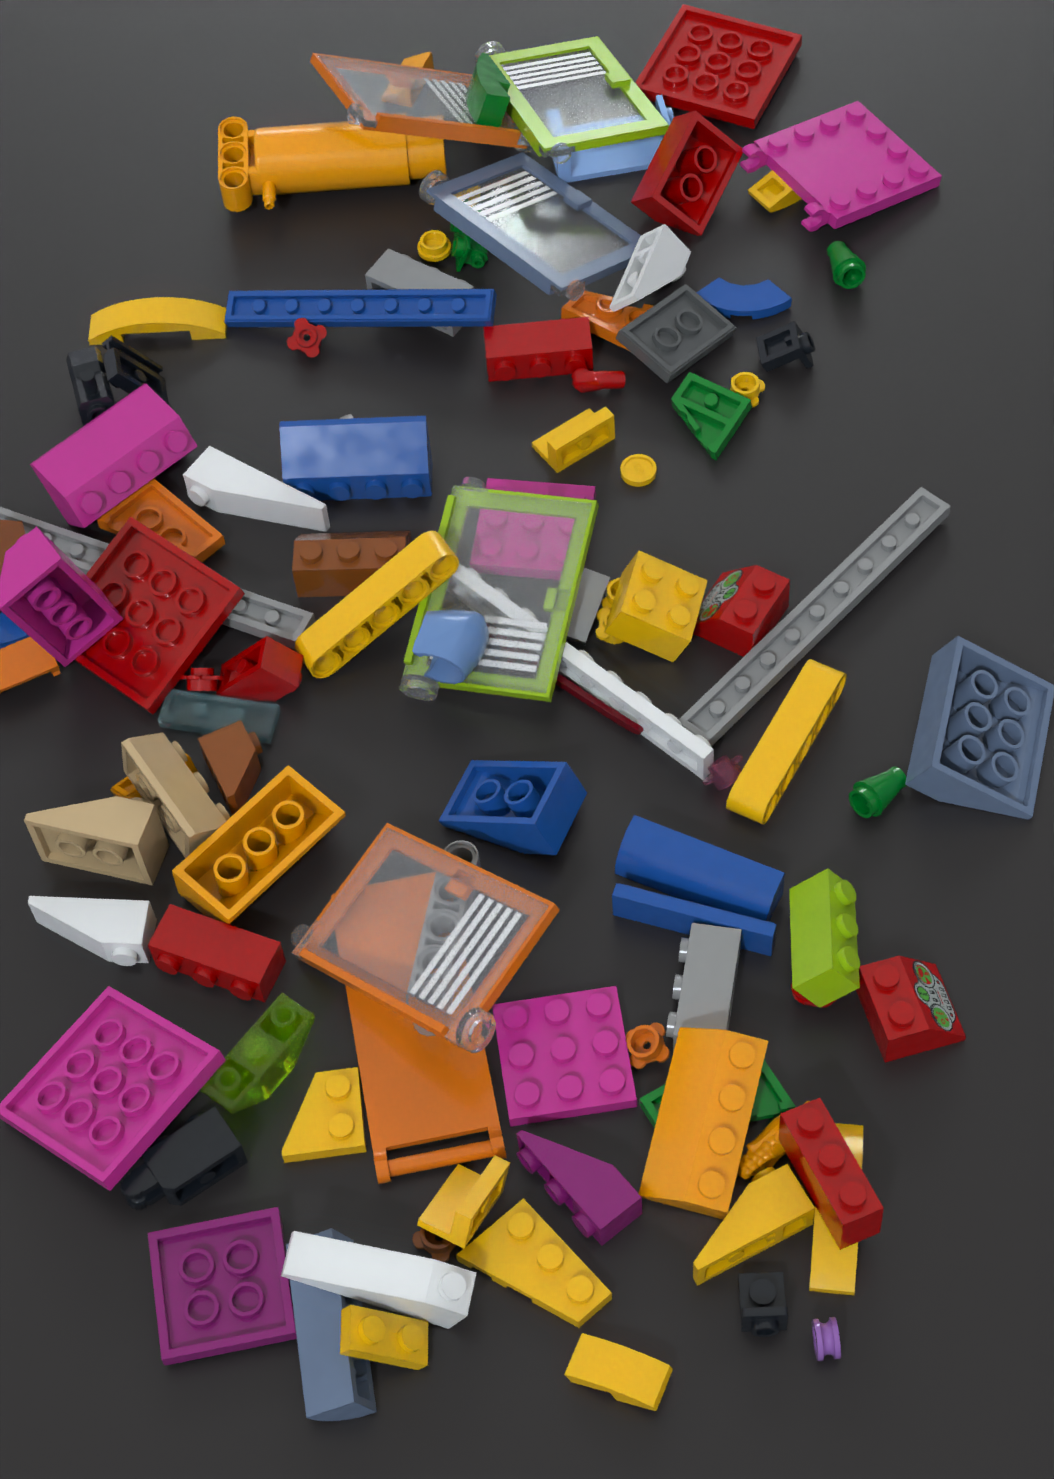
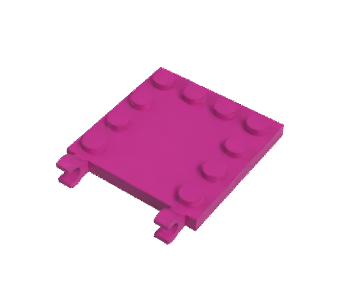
(843, 165)

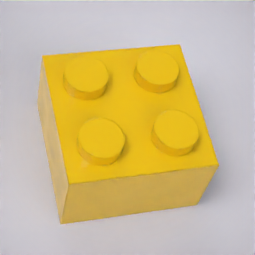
(656, 606)

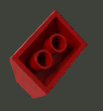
(687, 174)

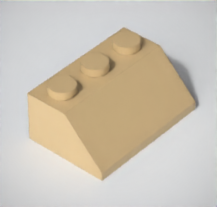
(179, 795)

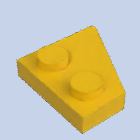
(328, 1119)

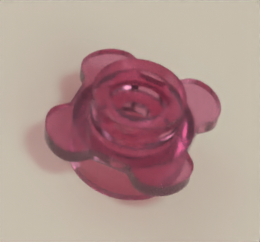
(724, 772)

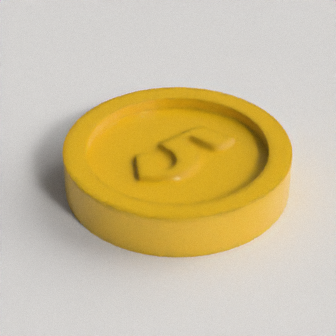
(638, 470)

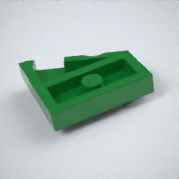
(710, 412)

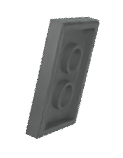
(676, 333)

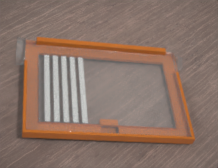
(411, 101)
(426, 936)

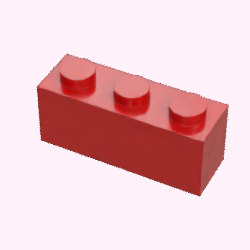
(538, 349)
(216, 953)
(830, 1173)

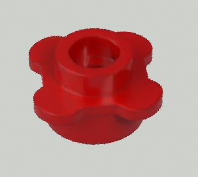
(309, 347)
(202, 679)

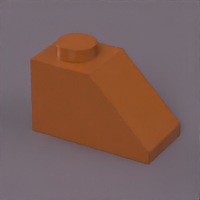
(232, 762)

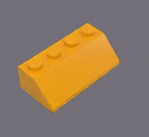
(256, 846)
(703, 1120)

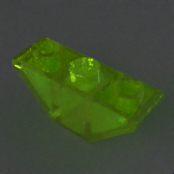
(261, 1056)

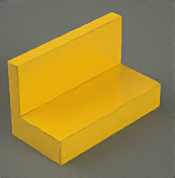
(576, 438)
(464, 1202)

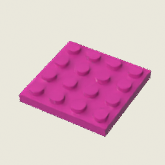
(110, 1087)

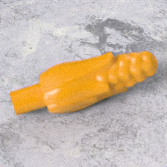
(762, 1151)

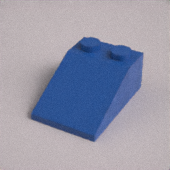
(516, 804)

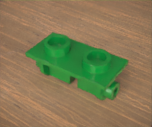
(467, 250)

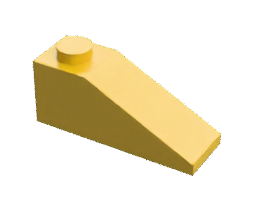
(763, 1215)

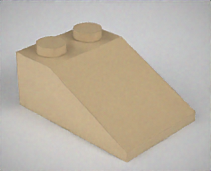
(102, 837)

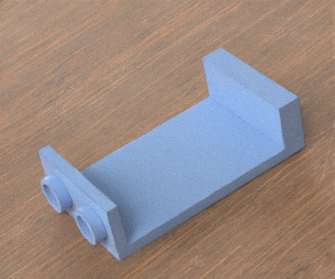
(614, 158)

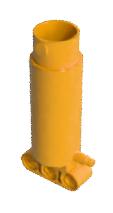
(317, 160)

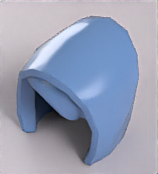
(455, 642)

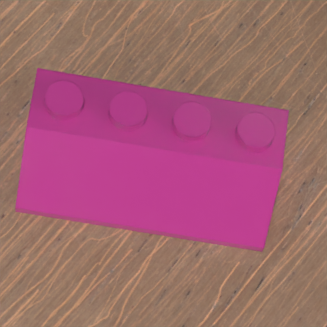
(113, 456)
(53, 598)

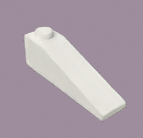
(244, 491)
(382, 1277)

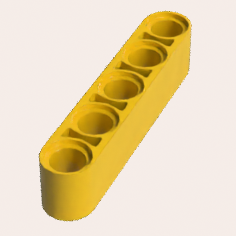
(376, 604)
(786, 741)

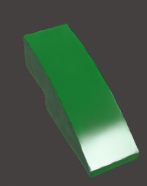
(487, 93)

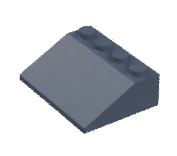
(980, 732)

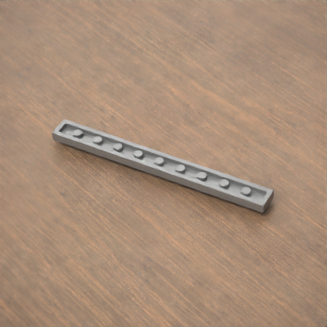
(251, 615)
(815, 616)

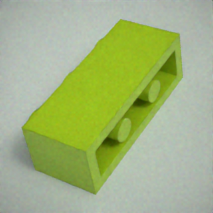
(824, 938)

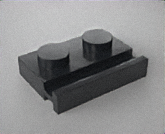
(131, 369)

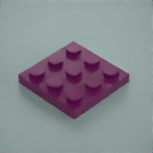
(221, 1286)

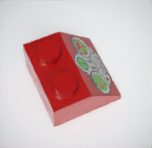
(742, 608)
(907, 1007)

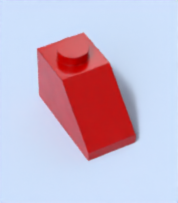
(261, 672)

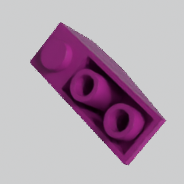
(589, 1187)

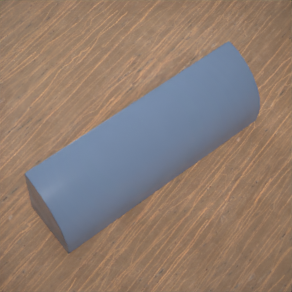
(332, 1383)

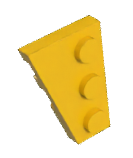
(536, 1262)

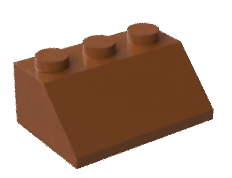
(342, 561)

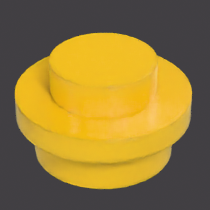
(434, 246)

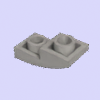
(587, 604)

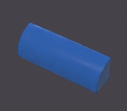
(697, 870)

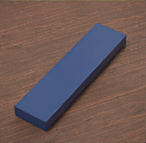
(679, 914)

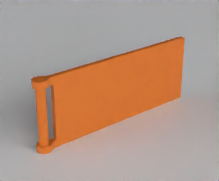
(420, 1092)

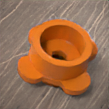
(639, 1037)

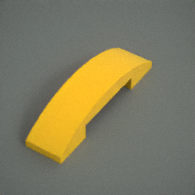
(158, 315)
(830, 1267)

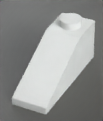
(654, 263)
(105, 927)

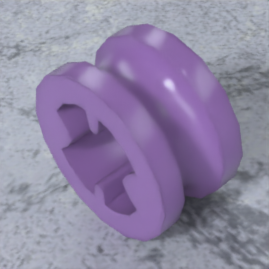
(826, 1338)

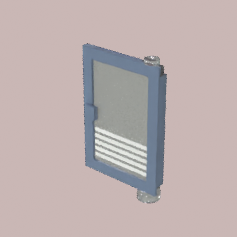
(534, 223)

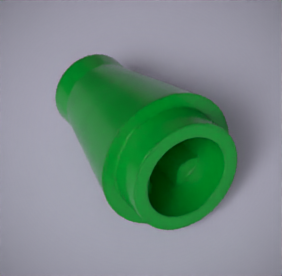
(846, 266)
(875, 793)

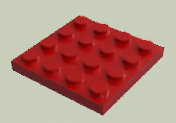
(719, 65)
(167, 610)

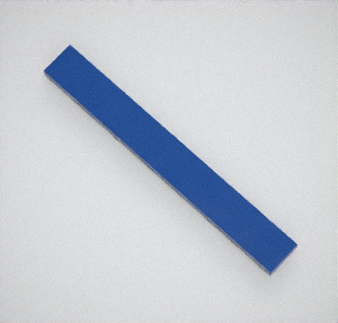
(362, 308)

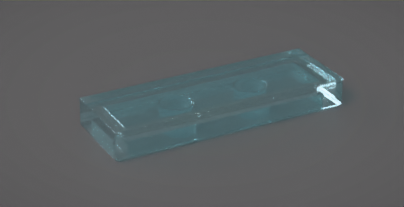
(209, 713)

